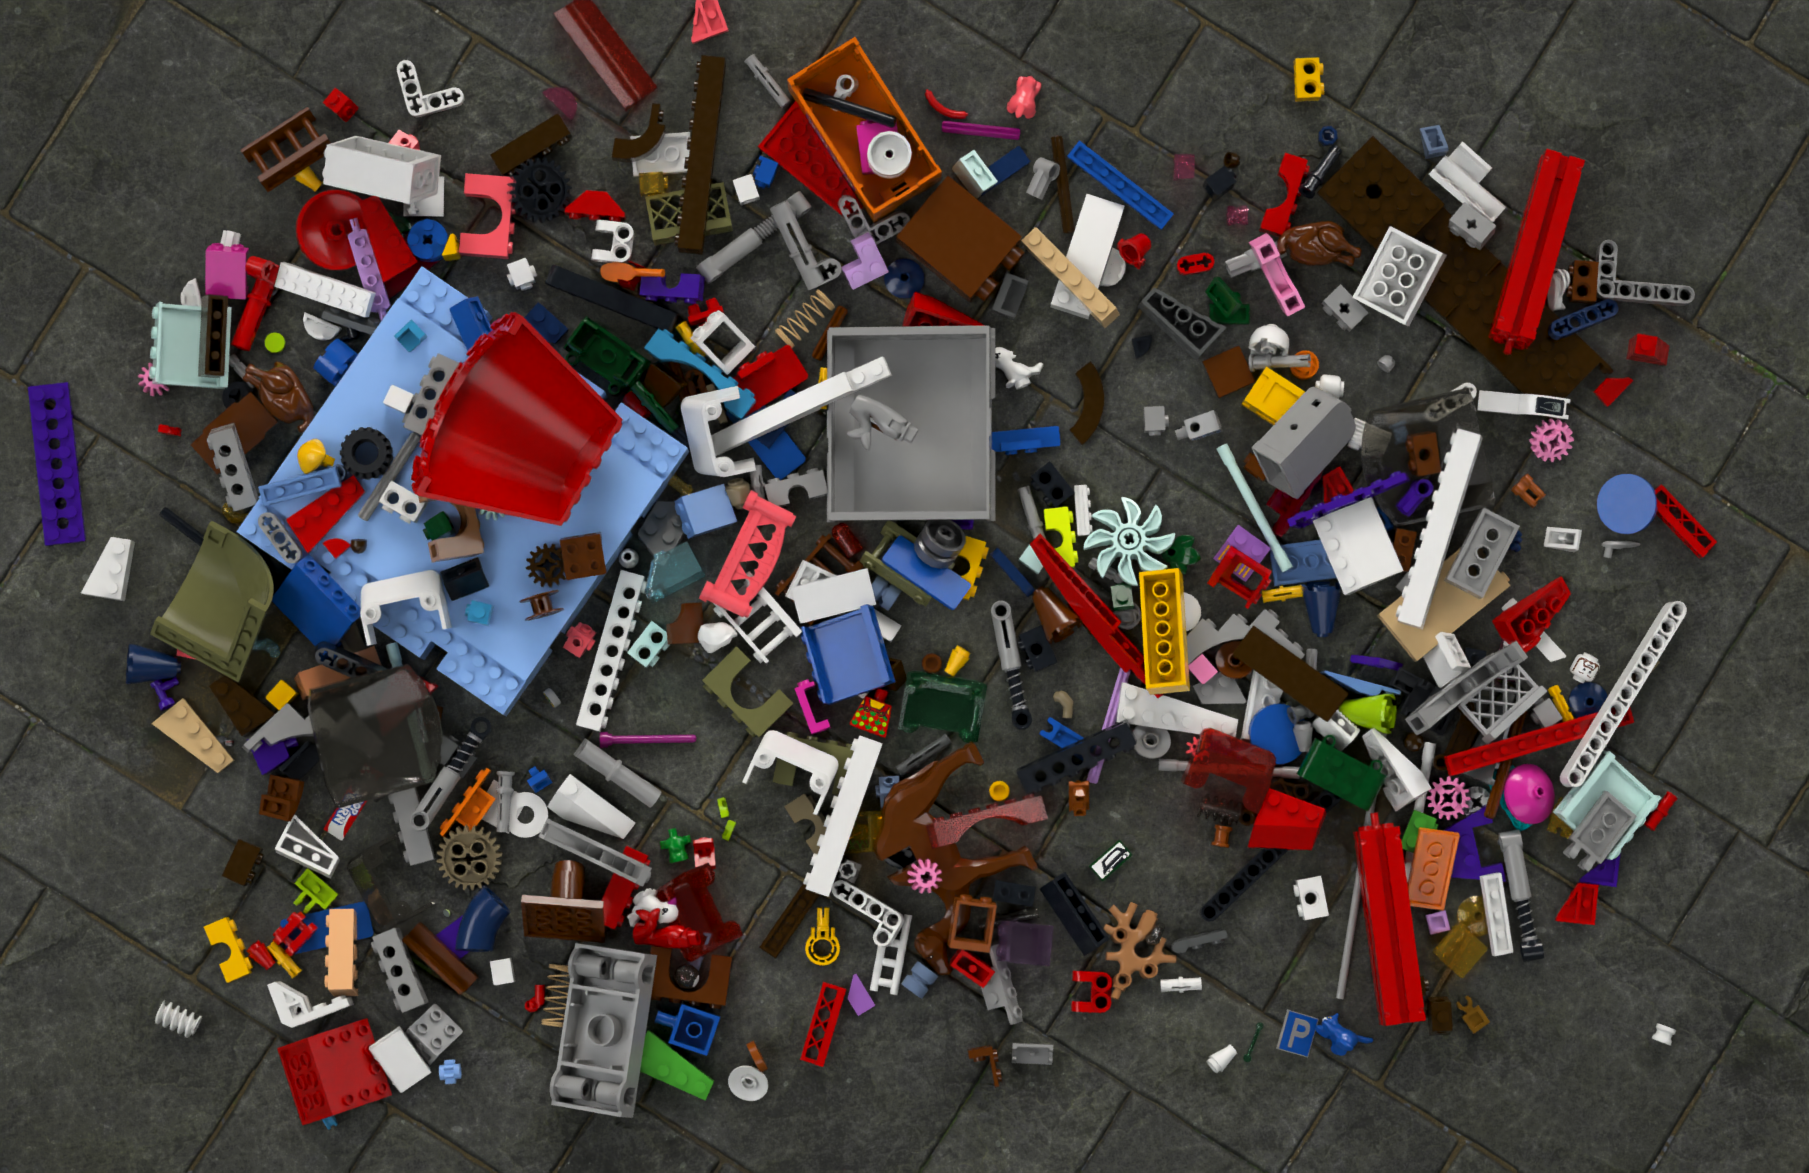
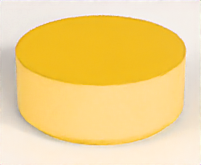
(999, 791)

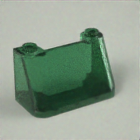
(943, 704)

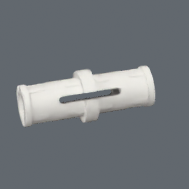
(1181, 984)

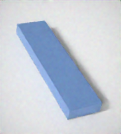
(300, 486)

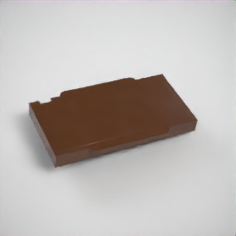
(251, 422)

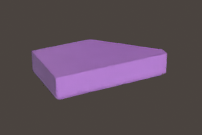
(859, 996)

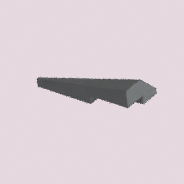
(1485, 773)

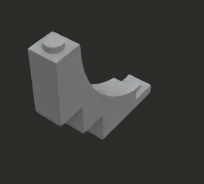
(281, 727)

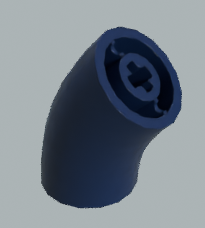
(481, 922)

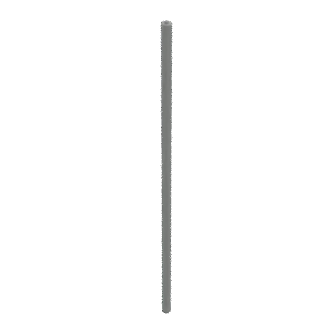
(1353, 916)

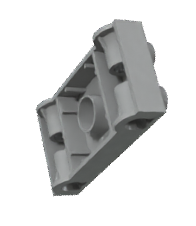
(603, 1030)

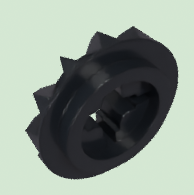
(232, 390)

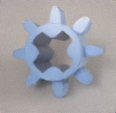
(450, 1071)

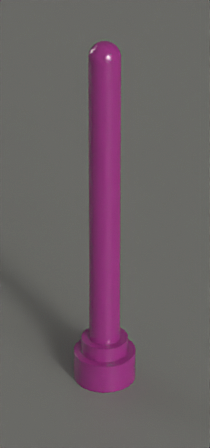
(607, 739)

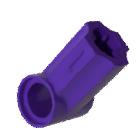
(1413, 497)

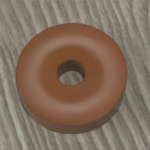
(757, 1057)

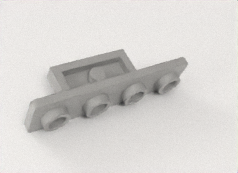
(1000, 990)

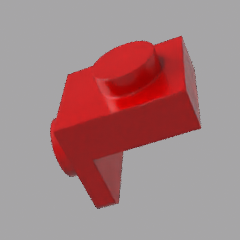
(340, 105)
(704, 852)

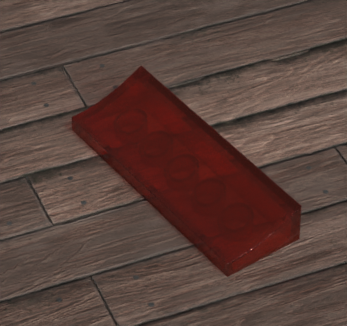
(605, 52)

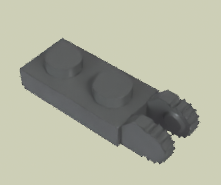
(1197, 941)

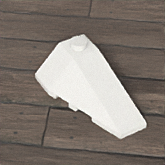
(1403, 779)
(585, 807)

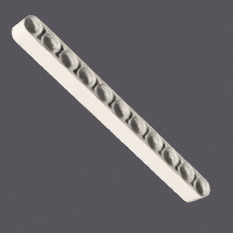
(1615, 699)

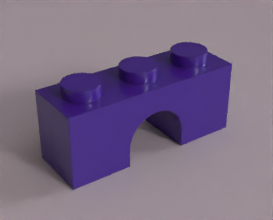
(689, 289)

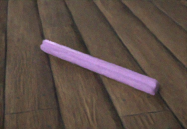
(1110, 720)

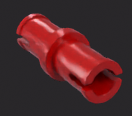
(1661, 811)

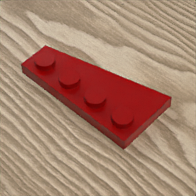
(322, 514)

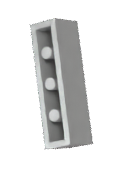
(417, 843)

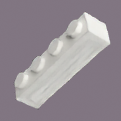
(1081, 509)

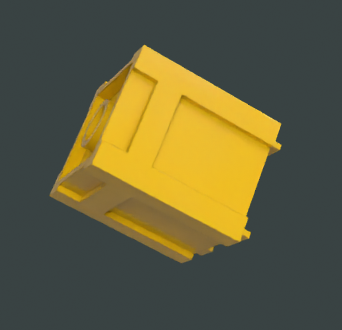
(1272, 396)

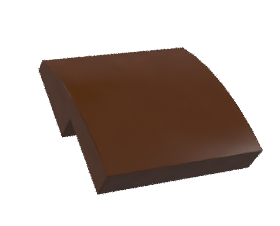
(282, 797)

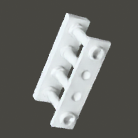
(776, 614)

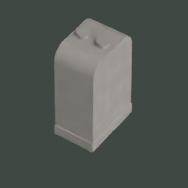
(1304, 441)

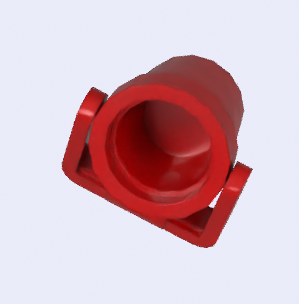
(1134, 249)

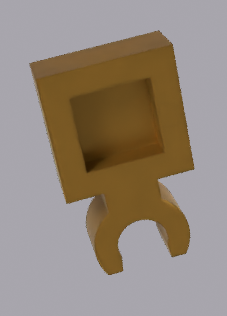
(1474, 1017)

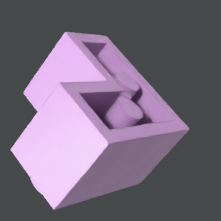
(867, 266)

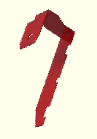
(631, 284)

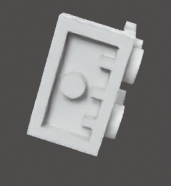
(1446, 659)

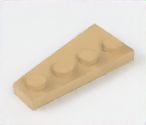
(190, 732)

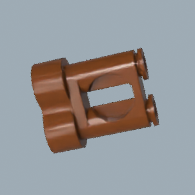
(1523, 485)

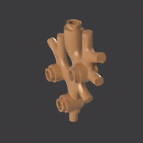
(1126, 956)

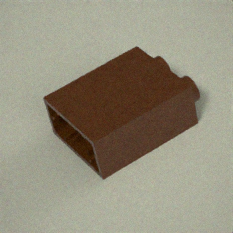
(961, 241)

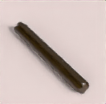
(1063, 185)

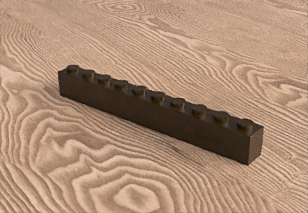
(701, 155)

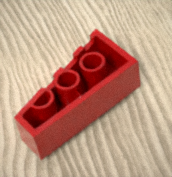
(386, 240)

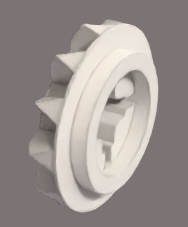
(1475, 792)

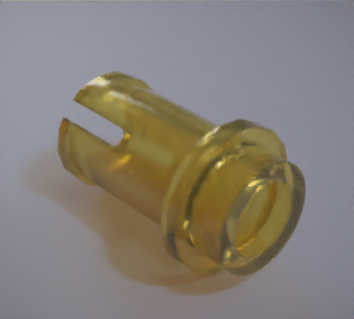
(680, 486)

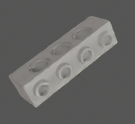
(437, 364)

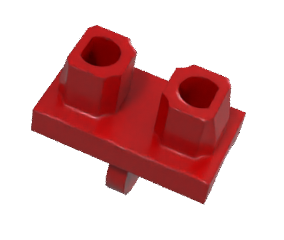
(697, 317)

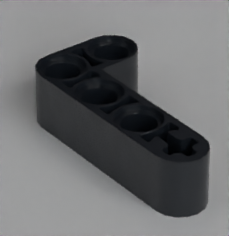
(350, 667)

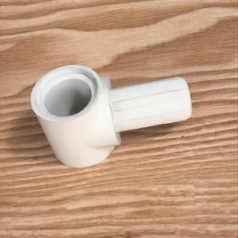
(841, 92)

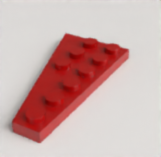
(804, 156)

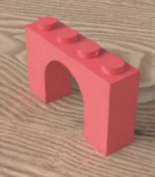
(496, 243)

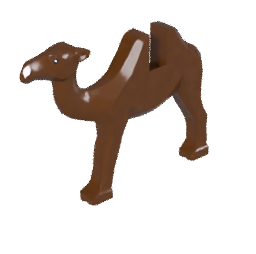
(904, 825)

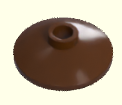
(1225, 660)

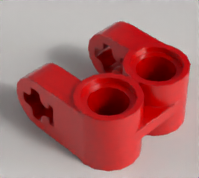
(1091, 976)

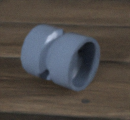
(885, 593)
(919, 980)

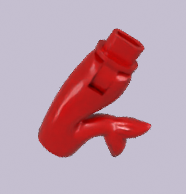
(668, 937)

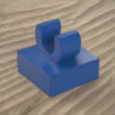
(538, 780)

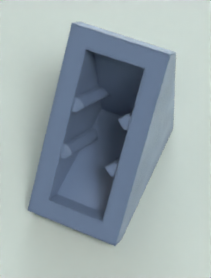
(1433, 142)

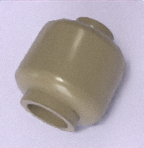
(737, 492)

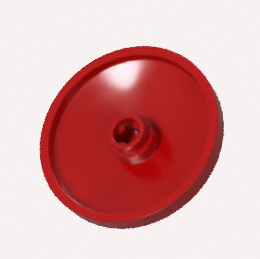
(324, 228)

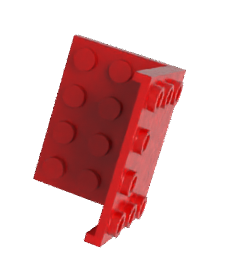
(333, 1072)

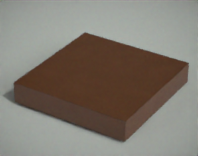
(1228, 371)

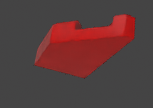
(1611, 389)

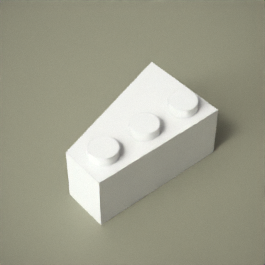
(305, 848)

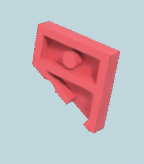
(707, 20)

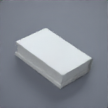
(399, 1059)

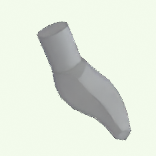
(1610, 545)

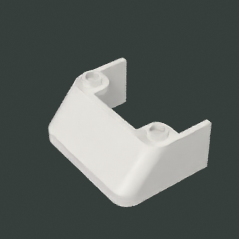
(696, 413)
(424, 584)
(799, 754)

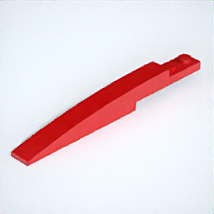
(1090, 609)

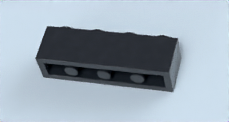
(1074, 913)

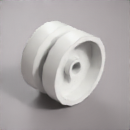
(877, 152)

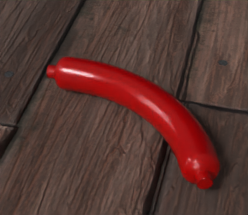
(943, 110)

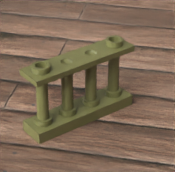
(871, 562)

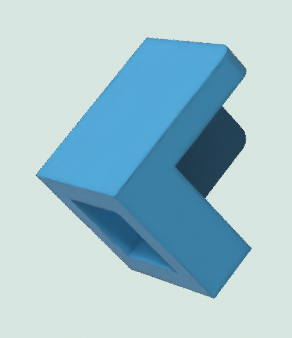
(410, 336)

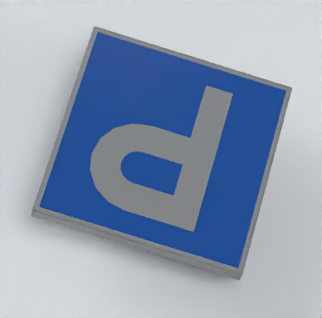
(1297, 1033)

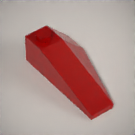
(931, 312)
(1532, 615)

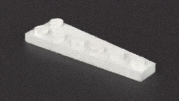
(1168, 713)

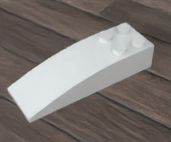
(1089, 249)

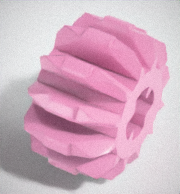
(148, 383)
(923, 868)

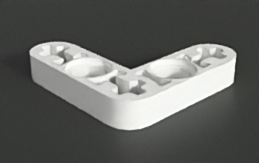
(426, 108)

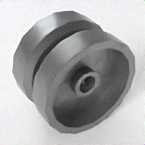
(939, 543)

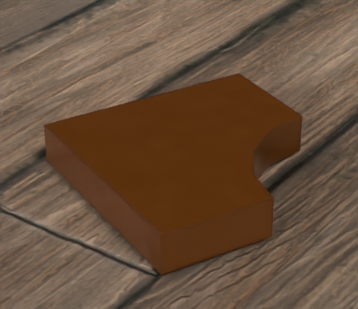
(687, 625)

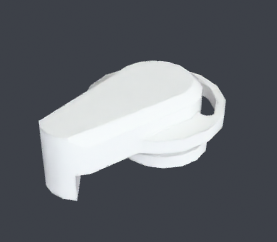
(1558, 285)

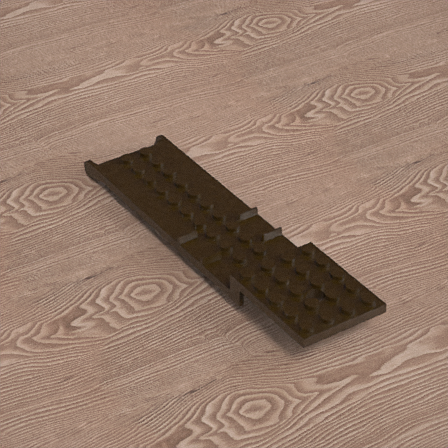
(1468, 279)

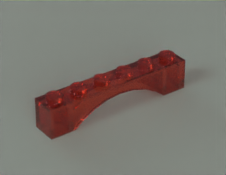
(1023, 812)

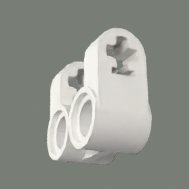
(618, 243)

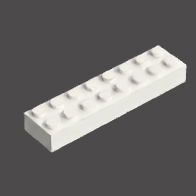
(324, 289)

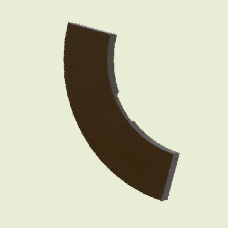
(1093, 403)

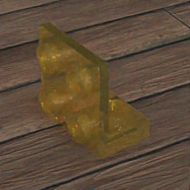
(1459, 950)

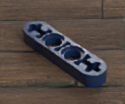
(1581, 317)

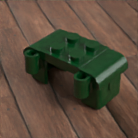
(606, 355)
(1342, 774)

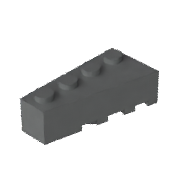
(1181, 322)

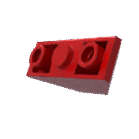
(595, 206)

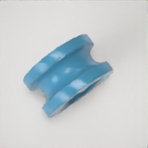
(329, 1121)

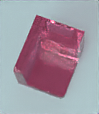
(1183, 166)

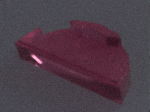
(562, 100)

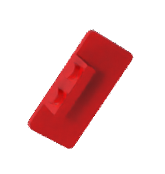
(771, 375)

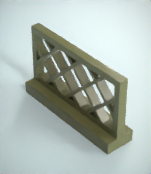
(667, 235)

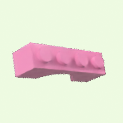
(1276, 275)

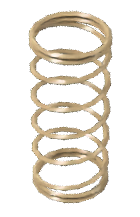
(825, 301)
(550, 1022)

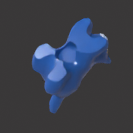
(1342, 1038)

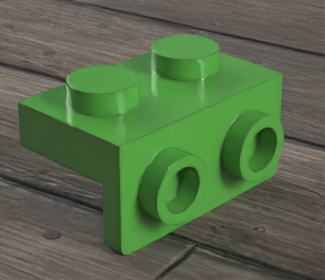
(1417, 820)

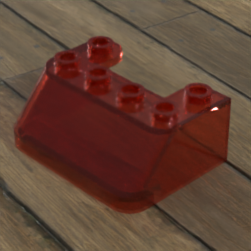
(1233, 760)
(699, 911)

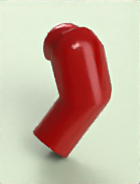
(537, 1001)

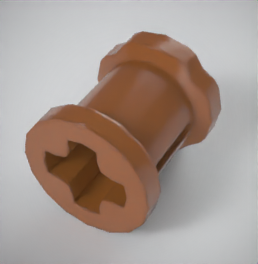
(1221, 836)

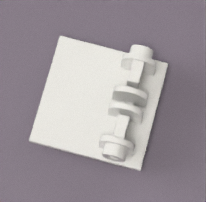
(429, 206)

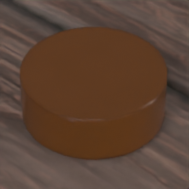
(931, 663)

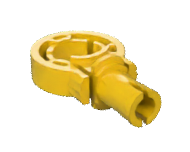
(822, 925)

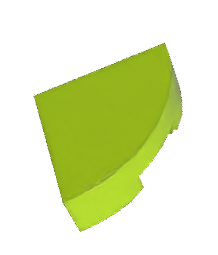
(723, 807)
(728, 830)

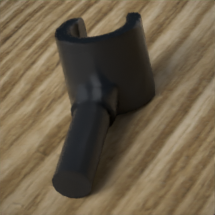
(352, 334)

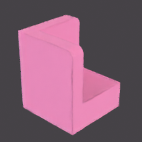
(1202, 669)

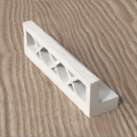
(1466, 189)

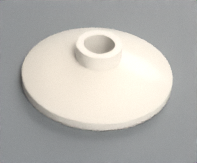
(745, 1088)

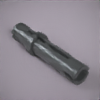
(943, 742)

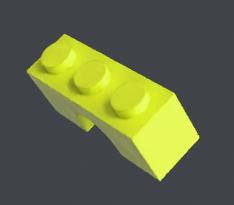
(1059, 520)

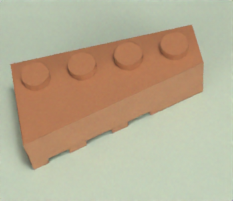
(323, 675)

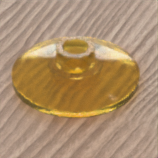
(1466, 914)

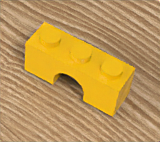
(973, 552)
(237, 965)

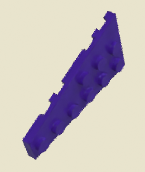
(1338, 502)

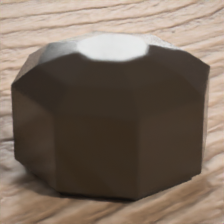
(1413, 742)

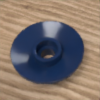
(906, 288)
(1581, 693)

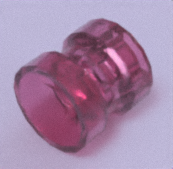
(1237, 215)

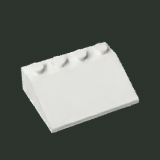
(1399, 276)
(1358, 546)

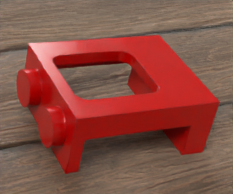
(1225, 569)

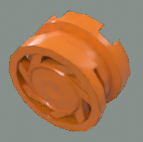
(1306, 372)

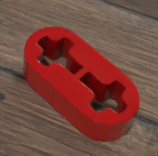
(1196, 268)

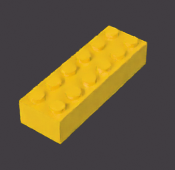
(1164, 631)

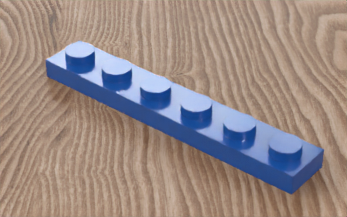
(1120, 185)

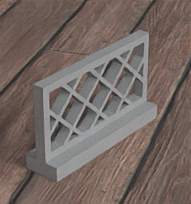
(1510, 715)

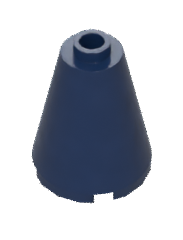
(1321, 605)
(149, 665)

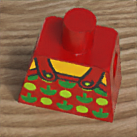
(873, 714)

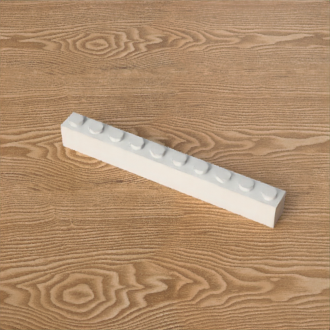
(1439, 529)

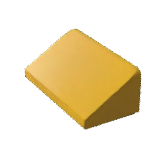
(451, 250)

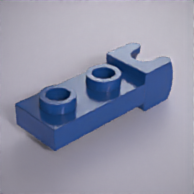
(1062, 736)

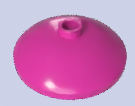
(1529, 794)

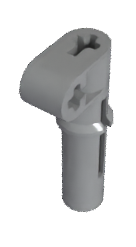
(810, 271)
(618, 773)

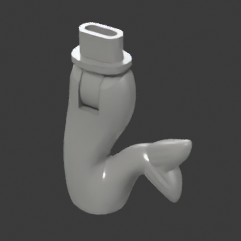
(887, 420)

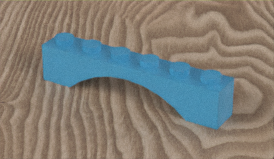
(668, 350)

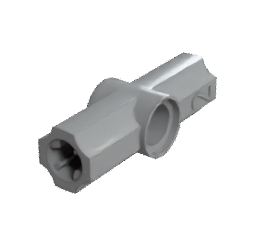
(1244, 263)

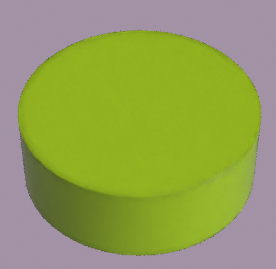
(275, 342)

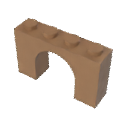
(464, 544)

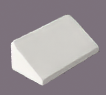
(887, 626)

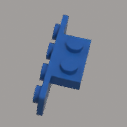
(1025, 439)

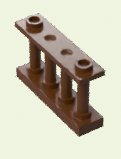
(296, 162)
(822, 542)

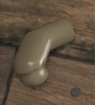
(1066, 701)

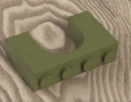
(720, 683)
(786, 771)

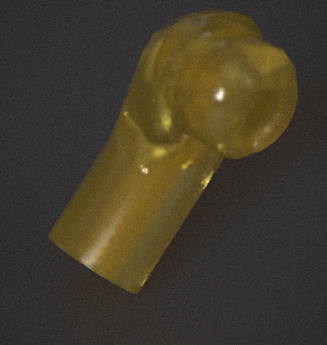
(233, 516)

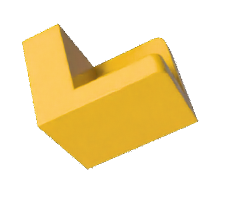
(281, 694)

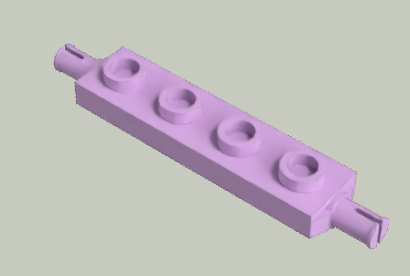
(368, 268)

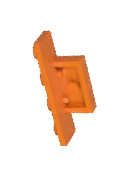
(473, 807)

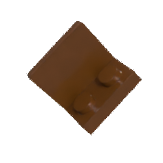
(583, 555)
(979, 1054)

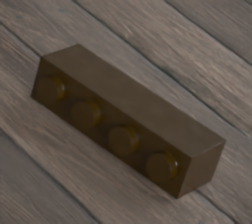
(531, 145)
(213, 336)

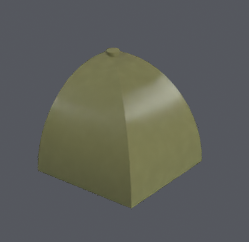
(219, 604)

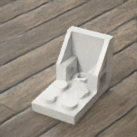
(288, 1000)

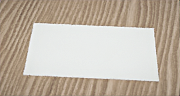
(833, 595)

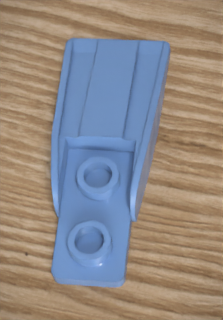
(1359, 686)

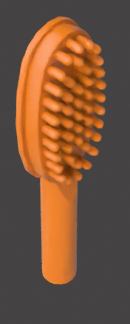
(618, 270)

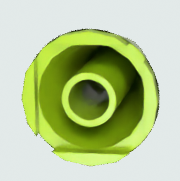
(1371, 712)

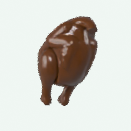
(1317, 244)
(282, 394)

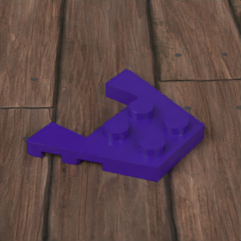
(1467, 859)

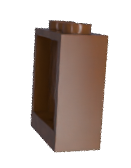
(967, 943)

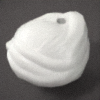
(715, 635)

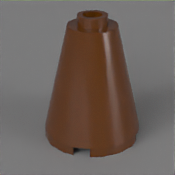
(1055, 616)

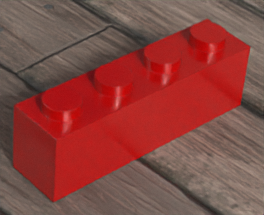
(619, 892)

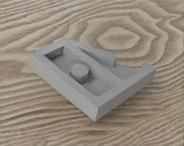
(1219, 691)

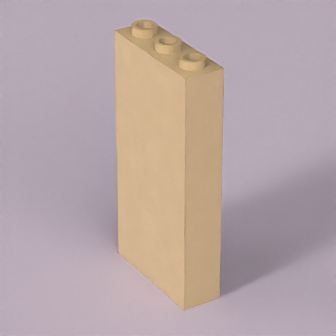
(1446, 613)

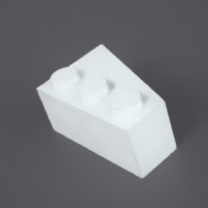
(112, 571)

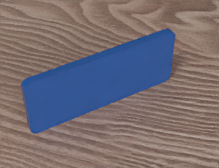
(781, 457)
(939, 583)
(317, 940)

